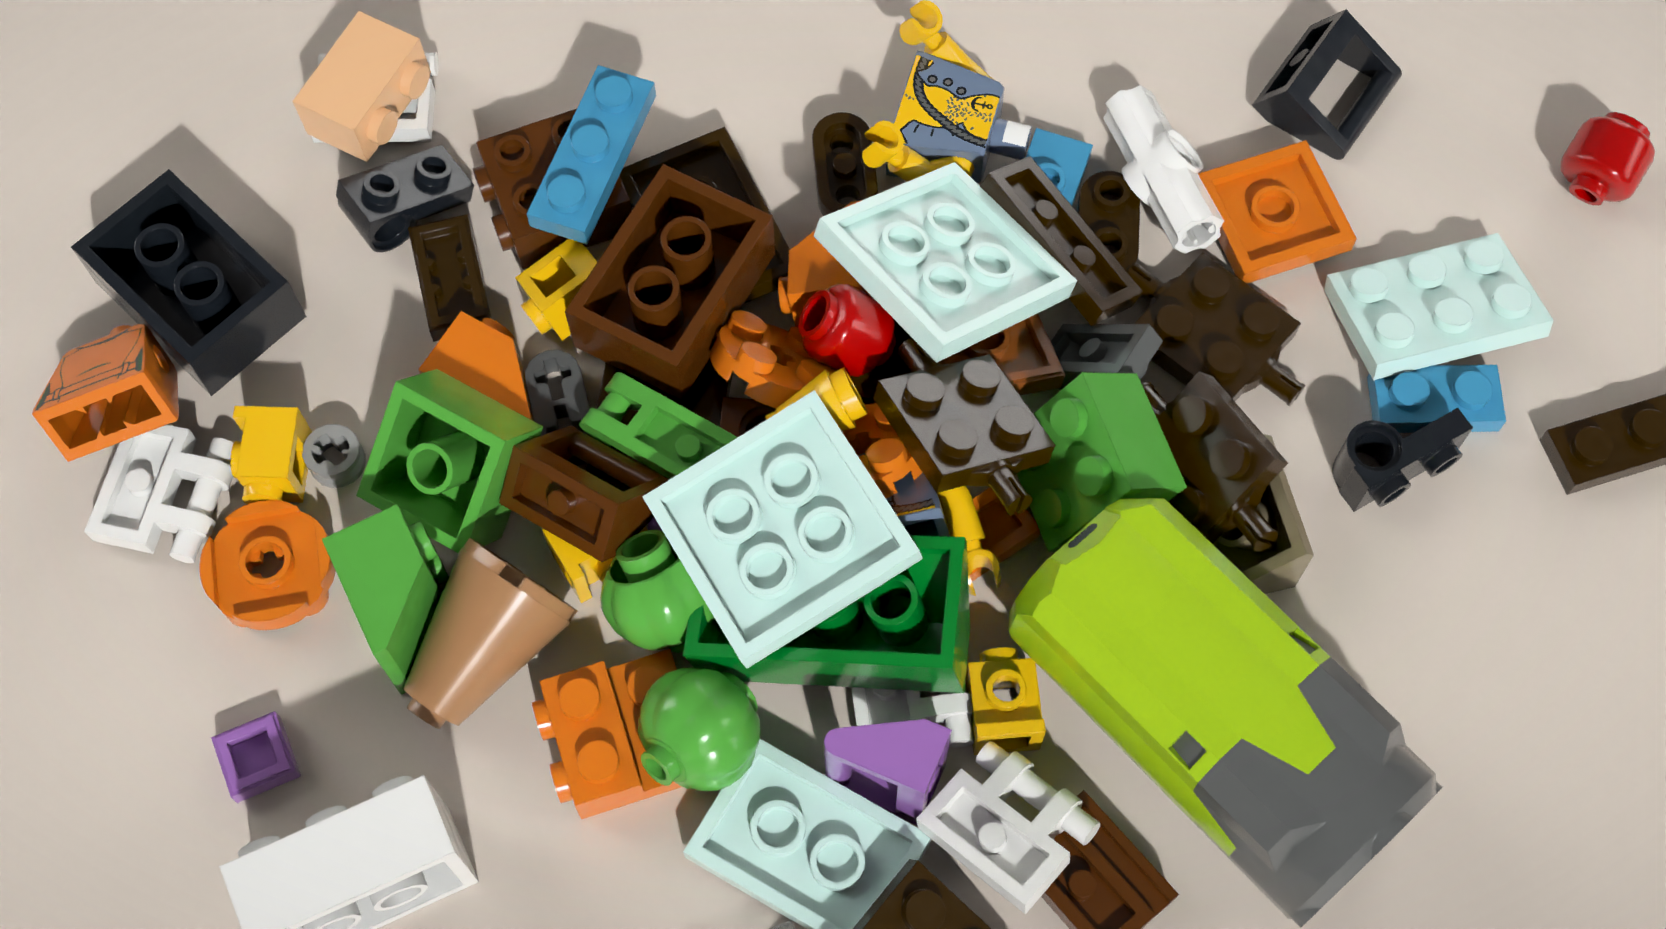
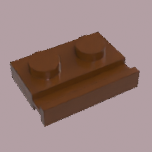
(1106, 880)

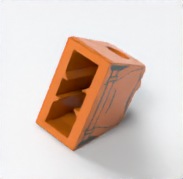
(109, 392)

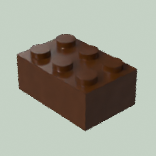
(671, 281)

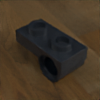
(400, 193)
(1400, 459)

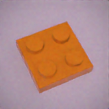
(1277, 212)

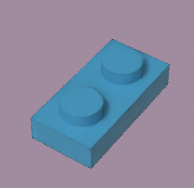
(1425, 394)

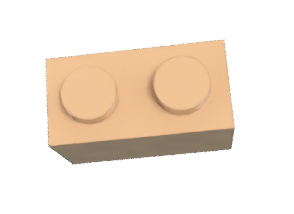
(363, 86)

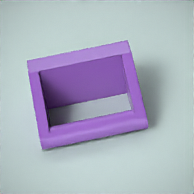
(889, 763)

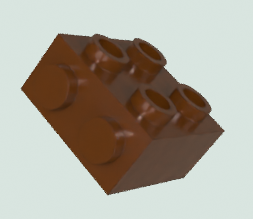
(512, 175)

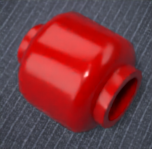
(1607, 158)
(847, 330)

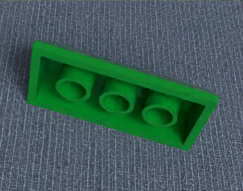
(894, 638)

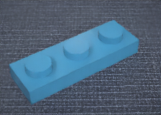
(591, 154)

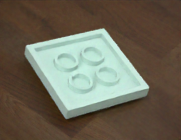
(944, 260)
(781, 529)

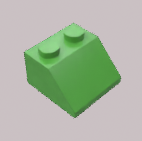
(391, 585)

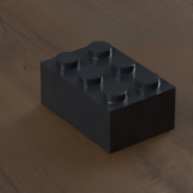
(190, 281)

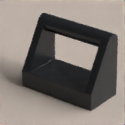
(1287, 94)

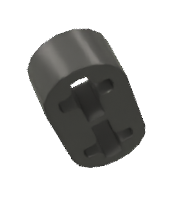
(543, 407)

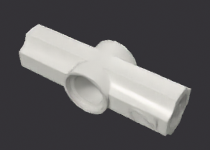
(1163, 169)

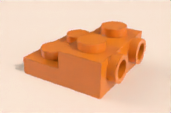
(596, 731)

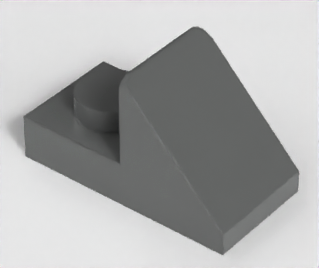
(1104, 348)

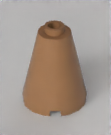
(480, 635)

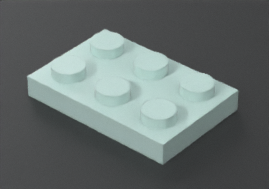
(1437, 306)
(803, 842)

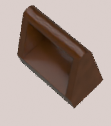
(573, 501)

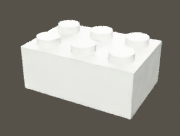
(353, 864)

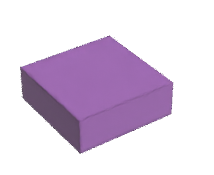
(255, 757)

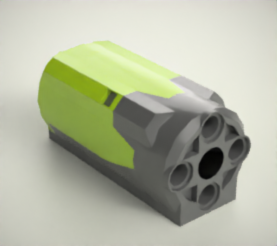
(1222, 702)

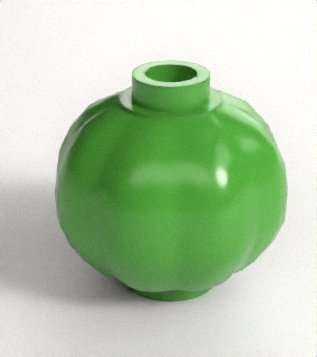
(650, 593)
(698, 729)

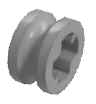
(342, 439)

